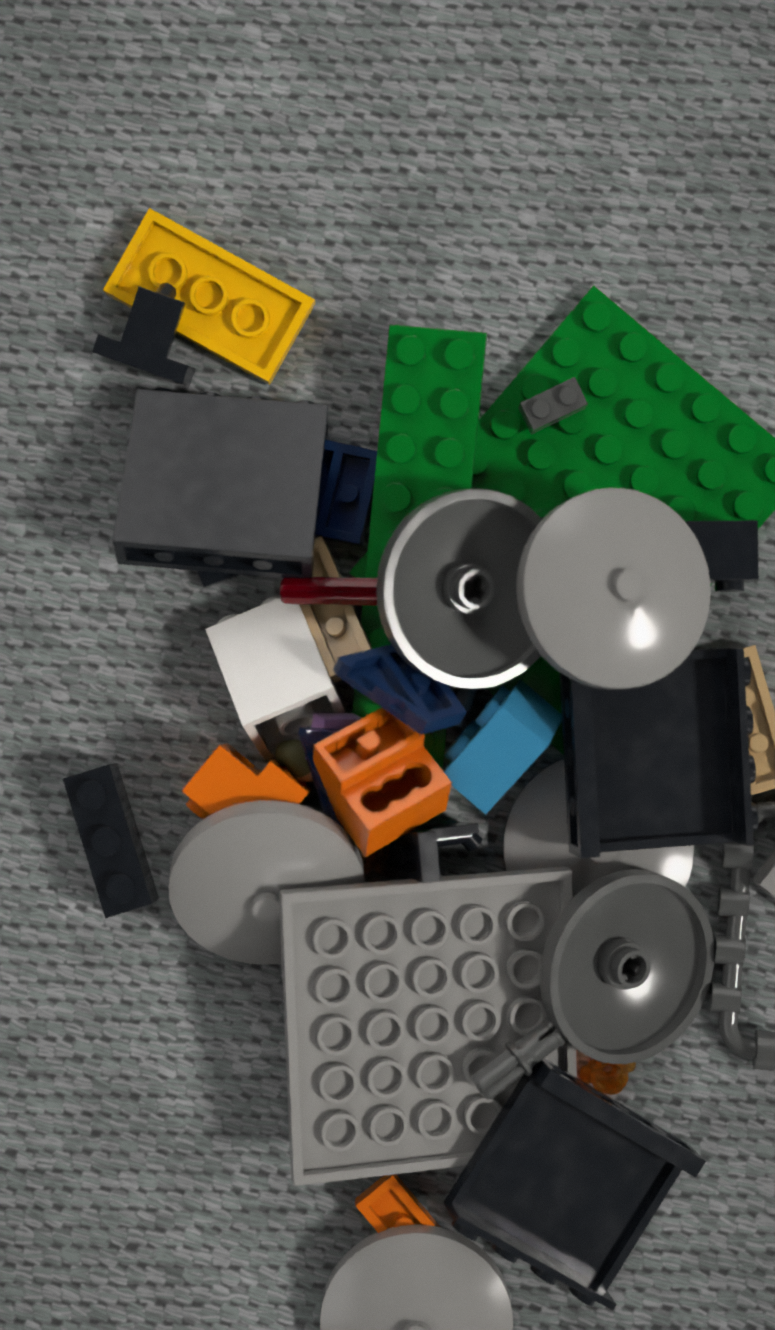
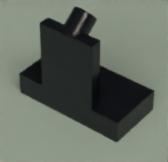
(150, 335)
(417, 852)

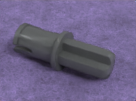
(517, 1059)

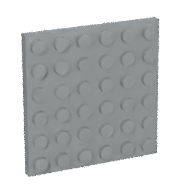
(399, 1005)

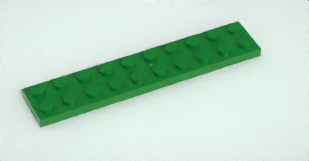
(422, 448)

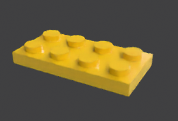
(229, 302)

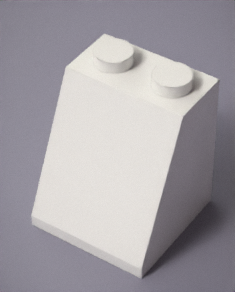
(273, 672)

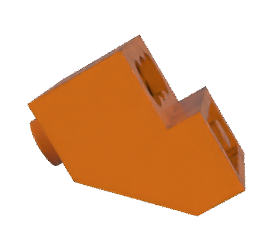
(232, 779)
(380, 779)

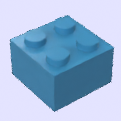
(501, 744)

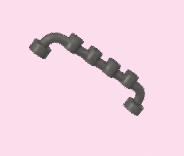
(731, 950)

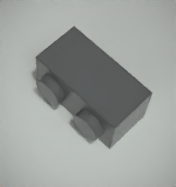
(552, 405)

